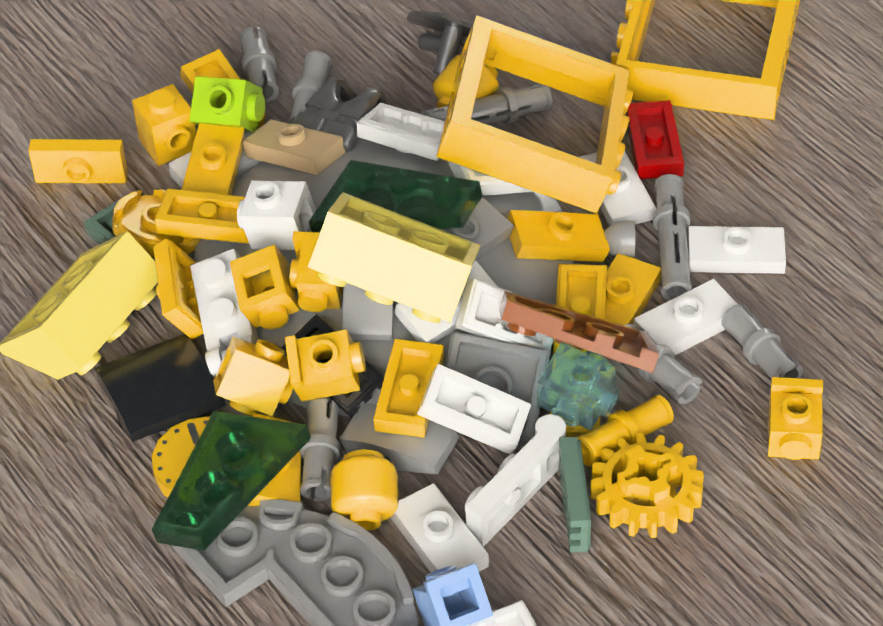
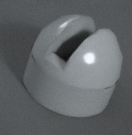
(621, 238)

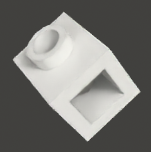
(274, 212)

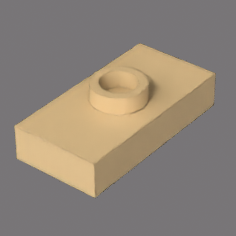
(294, 147)

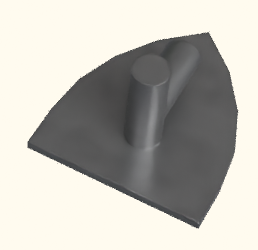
(444, 44)

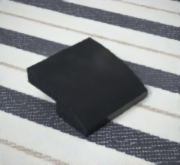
(159, 387)

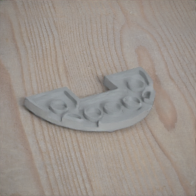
(318, 562)

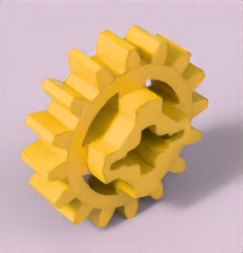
(646, 485)

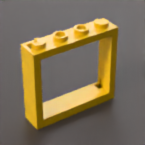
(705, 88)
(521, 159)

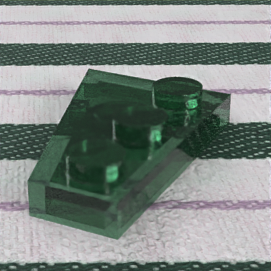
(415, 194)
(224, 475)

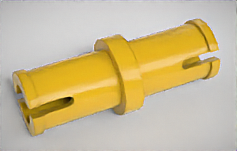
(641, 419)

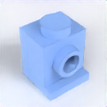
(452, 597)

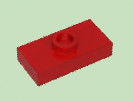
(654, 139)

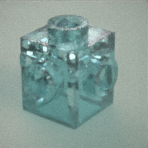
(578, 386)

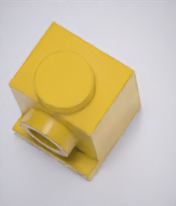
(313, 292)
(266, 297)
(321, 380)
(795, 418)

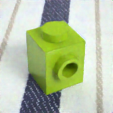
(227, 103)

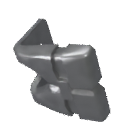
(327, 113)

